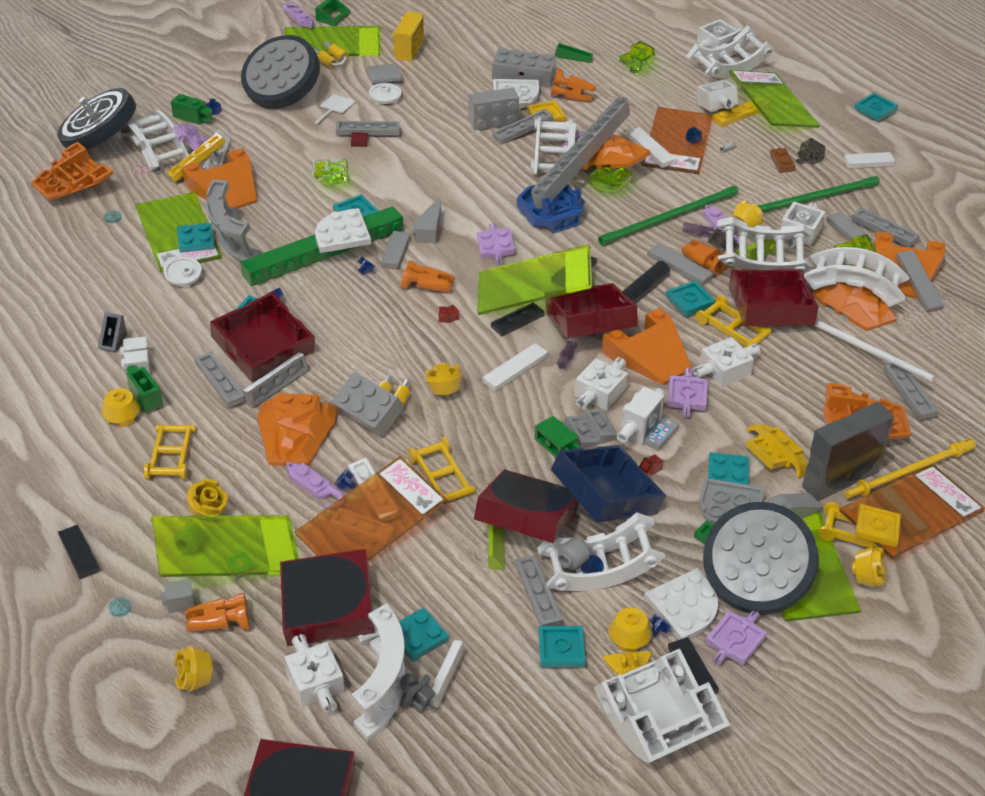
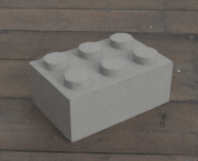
(493, 108)
(368, 404)

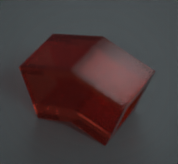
(448, 314)
(651, 465)

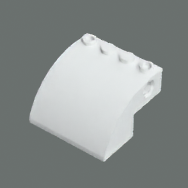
(660, 707)

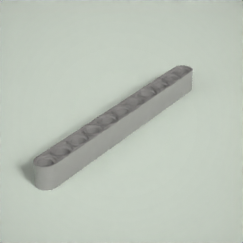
(581, 151)

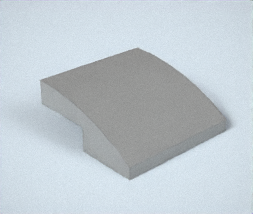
(384, 73)
(591, 428)

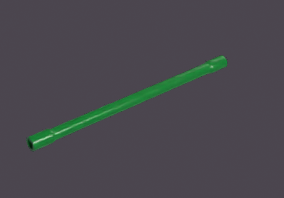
(865, 183)
(613, 236)

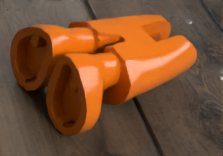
(574, 89)
(705, 256)
(427, 278)
(217, 614)

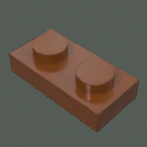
(782, 160)

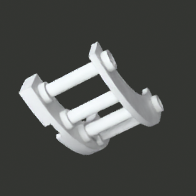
(711, 57)
(160, 122)
(568, 126)
(760, 233)
(882, 283)
(600, 544)
(381, 692)

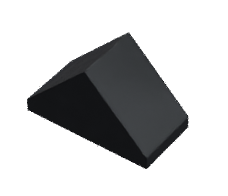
(112, 332)

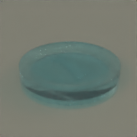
(112, 217)
(119, 607)

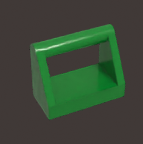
(328, 7)

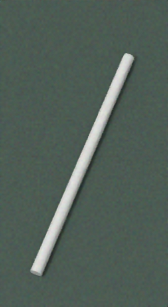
(875, 351)

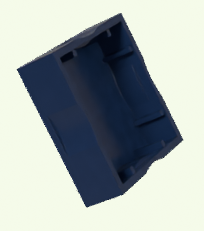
(607, 482)

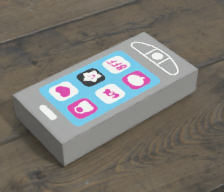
(660, 433)

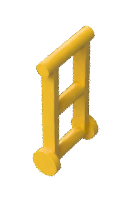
(721, 303)
(443, 446)
(151, 469)
(828, 533)

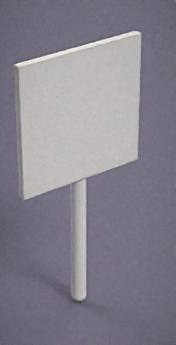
(337, 104)

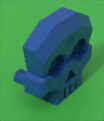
(555, 214)

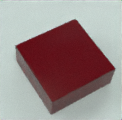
(358, 139)

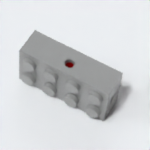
(524, 66)

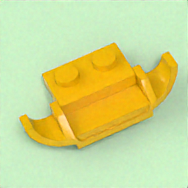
(776, 449)

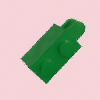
(191, 109)
(144, 388)
(555, 436)

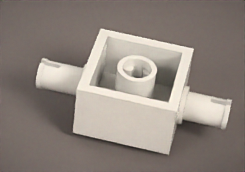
(716, 34)
(717, 95)
(807, 215)
(726, 361)
(601, 384)
(641, 415)
(314, 674)

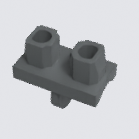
(417, 693)

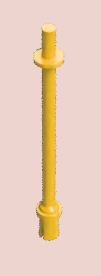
(955, 450)

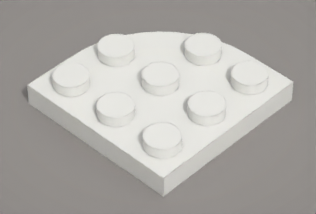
(526, 89)
(342, 231)
(685, 604)

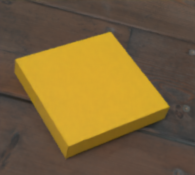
(552, 107)
(878, 525)

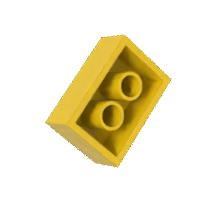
(408, 36)

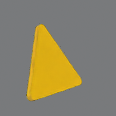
(627, 662)

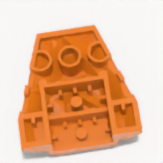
(617, 153)
(71, 174)
(857, 303)
(843, 403)
(294, 427)

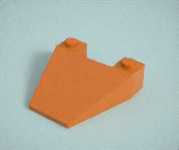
(236, 172)
(930, 259)
(653, 352)

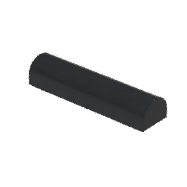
(647, 281)

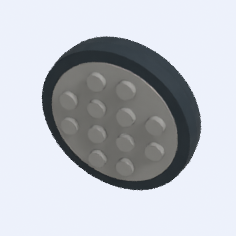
(280, 71)
(97, 118)
(760, 558)

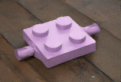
(189, 134)
(495, 243)
(687, 392)
(736, 637)

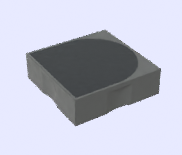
(847, 451)

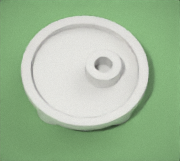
(385, 93)
(182, 271)

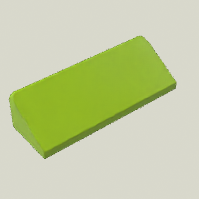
(496, 548)

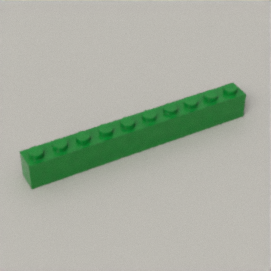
(306, 252)

